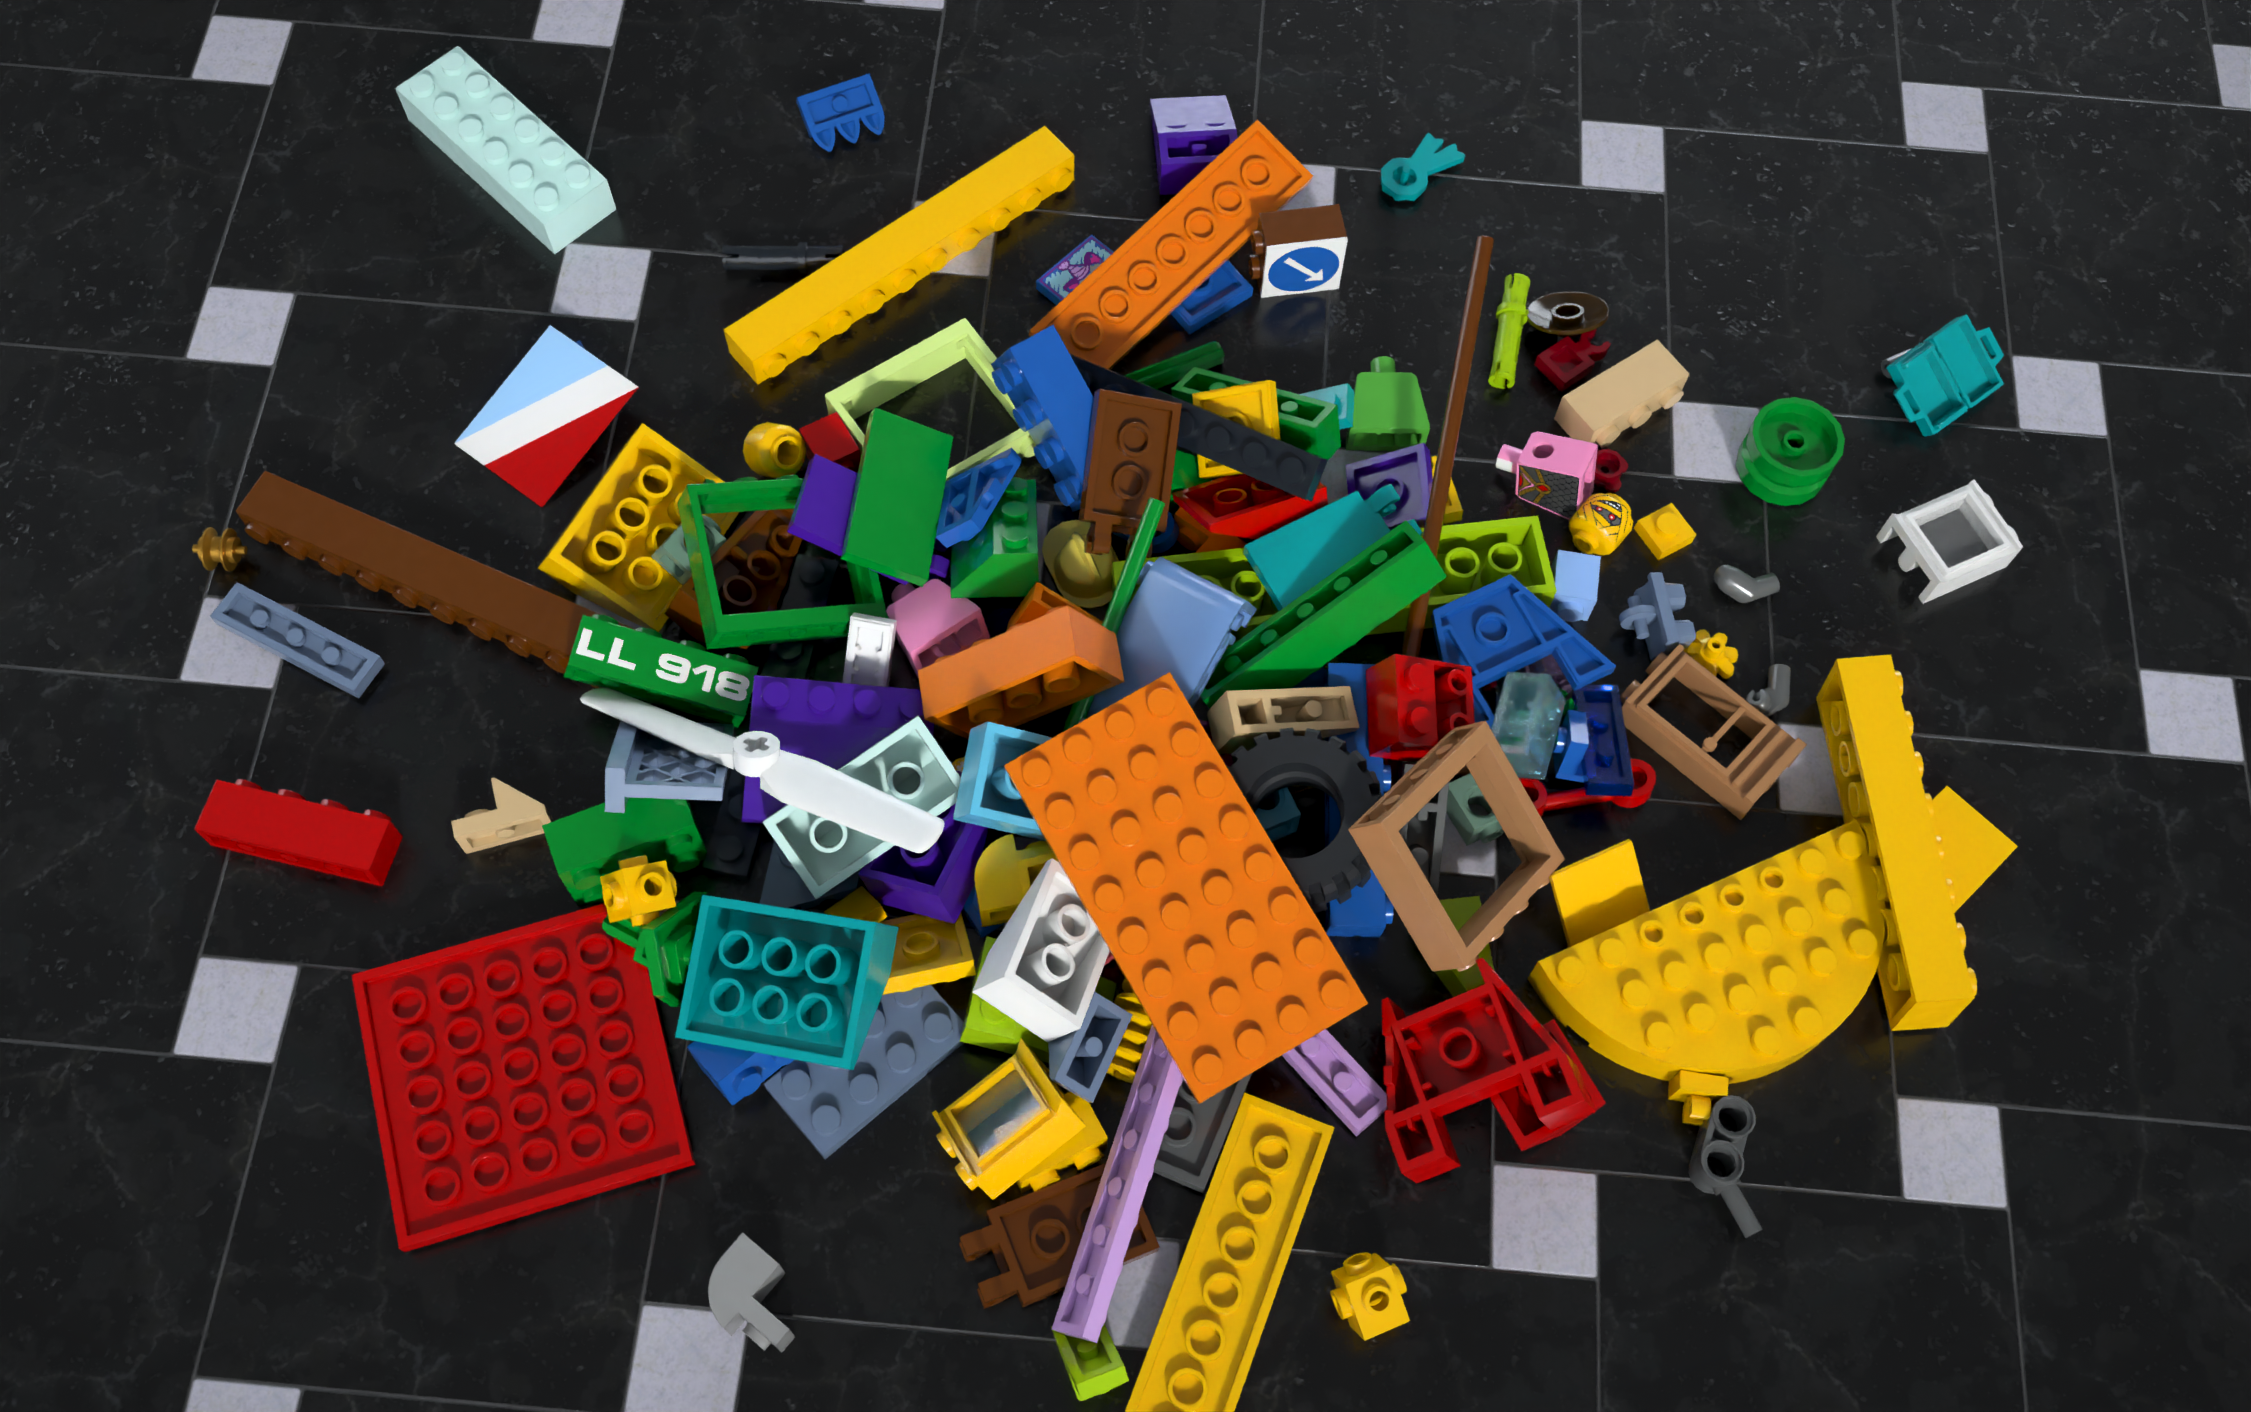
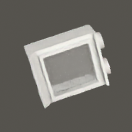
(1953, 539)

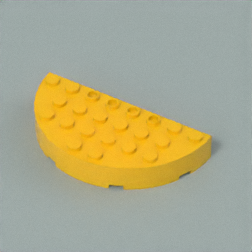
(1732, 972)

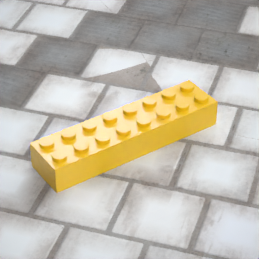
(1882, 788)

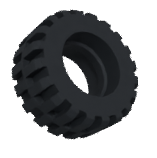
(1326, 767)

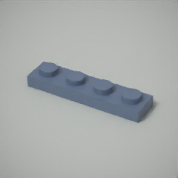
(297, 640)

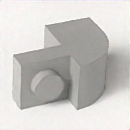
(738, 1287)

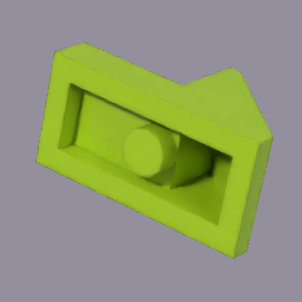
(1091, 1365)

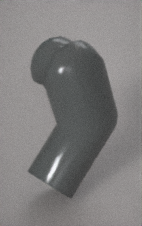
(1776, 694)

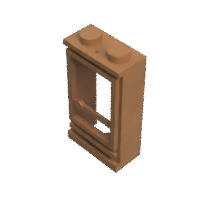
(1750, 772)

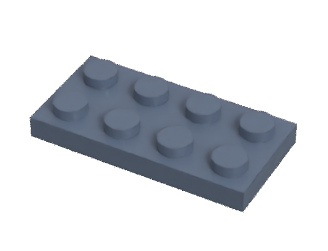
(903, 1044)

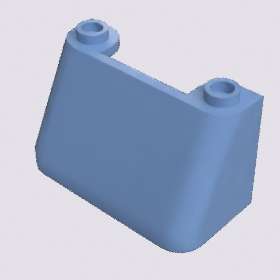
(1174, 627)

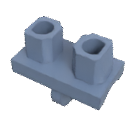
(1653, 619)

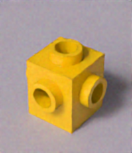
(638, 890)
(1369, 1294)

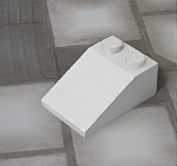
(1045, 959)

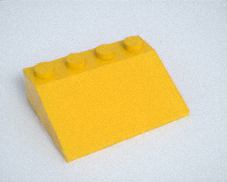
(620, 526)

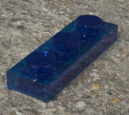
(1607, 758)

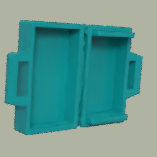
(1946, 374)

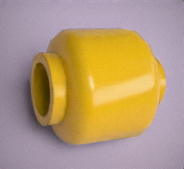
(774, 450)

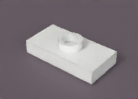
(869, 650)

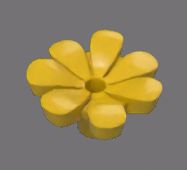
(1713, 653)

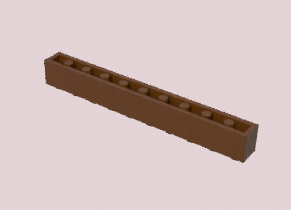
(413, 570)

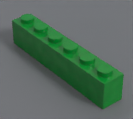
(1329, 616)

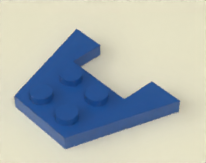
(1506, 630)

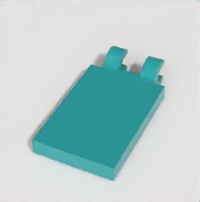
(1319, 543)

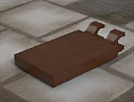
(1126, 465)
(1039, 1239)

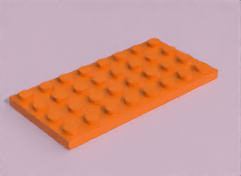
(1185, 887)

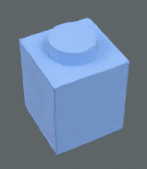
(1576, 584)

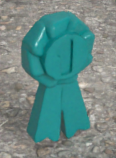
(1409, 176)

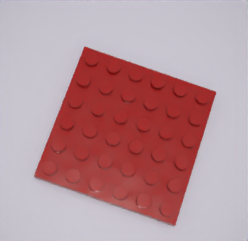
(517, 1076)

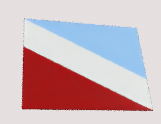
(546, 416)

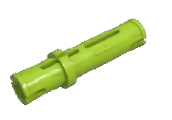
(1512, 317)

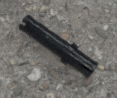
(780, 257)

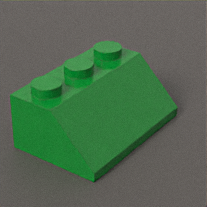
(1004, 553)

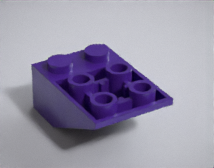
(1189, 137)

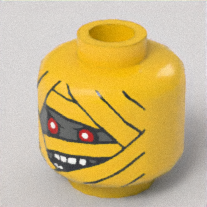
(1602, 523)

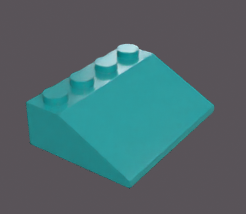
(784, 981)

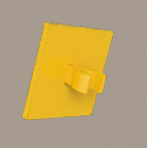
(1599, 892)

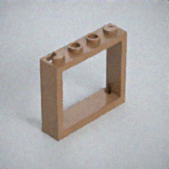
(1403, 879)

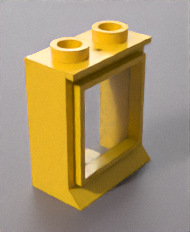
(1007, 1123)

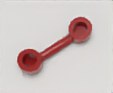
(1644, 782)

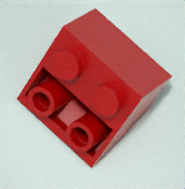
(1415, 705)

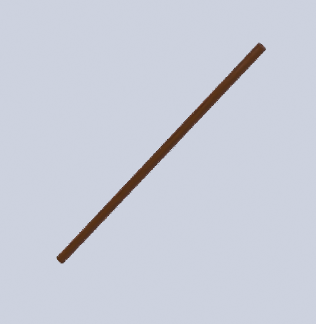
(1448, 441)

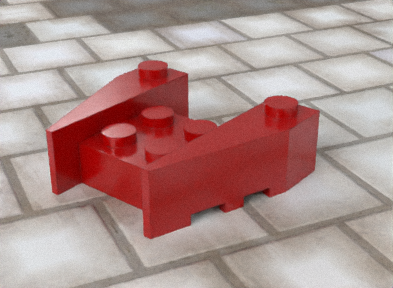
(1464, 1055)

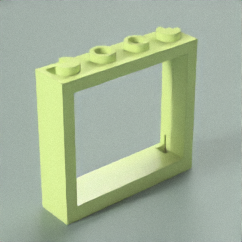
(916, 366)

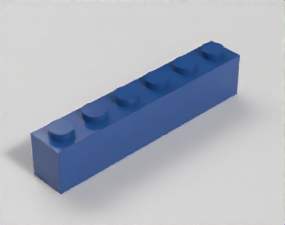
(1368, 908)

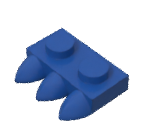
(842, 109)

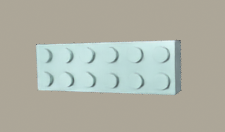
(506, 149)

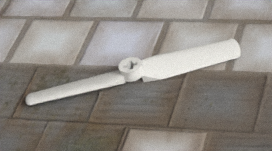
(782, 774)

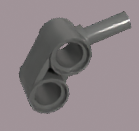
(1728, 1148)

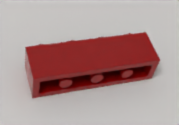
(299, 831)

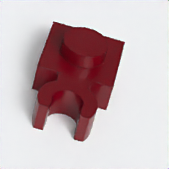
(1571, 361)

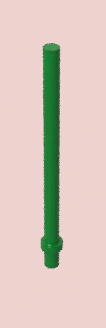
(1124, 589)

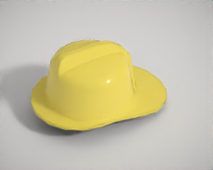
(1078, 575)

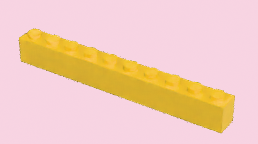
(899, 255)

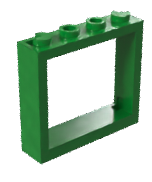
(767, 626)

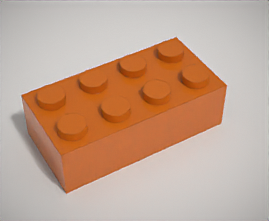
(1021, 673)

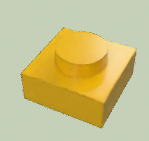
(1665, 531)

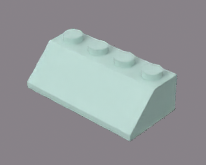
(902, 765)

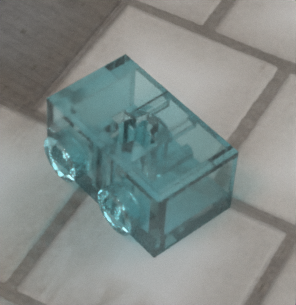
(1528, 722)

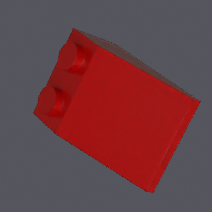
(1245, 505)

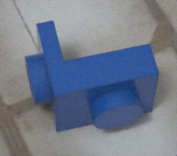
(1571, 746)

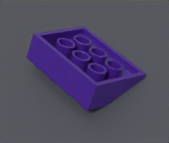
(823, 724)

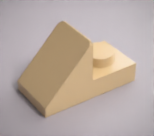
(513, 820)

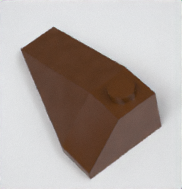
(747, 571)

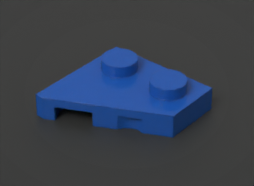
(973, 496)

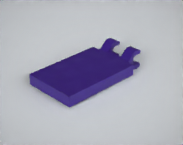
(825, 507)

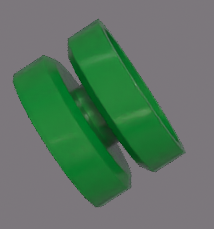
(1790, 451)

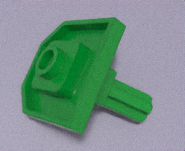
(663, 946)

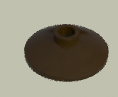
(1568, 313)

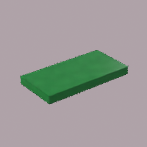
(897, 497)

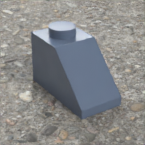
(1083, 1056)

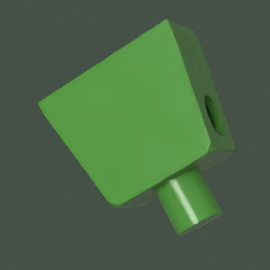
(1387, 410)

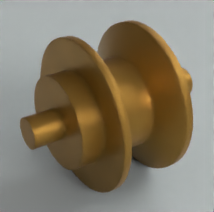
(222, 549)

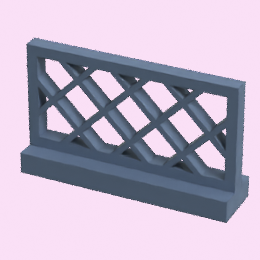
(649, 767)

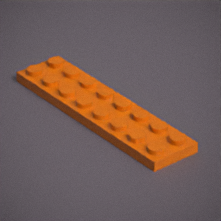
(1177, 249)

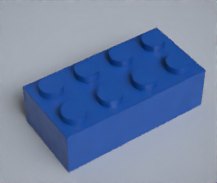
(1050, 405)

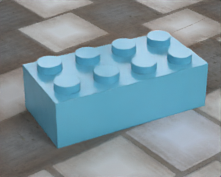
(985, 789)

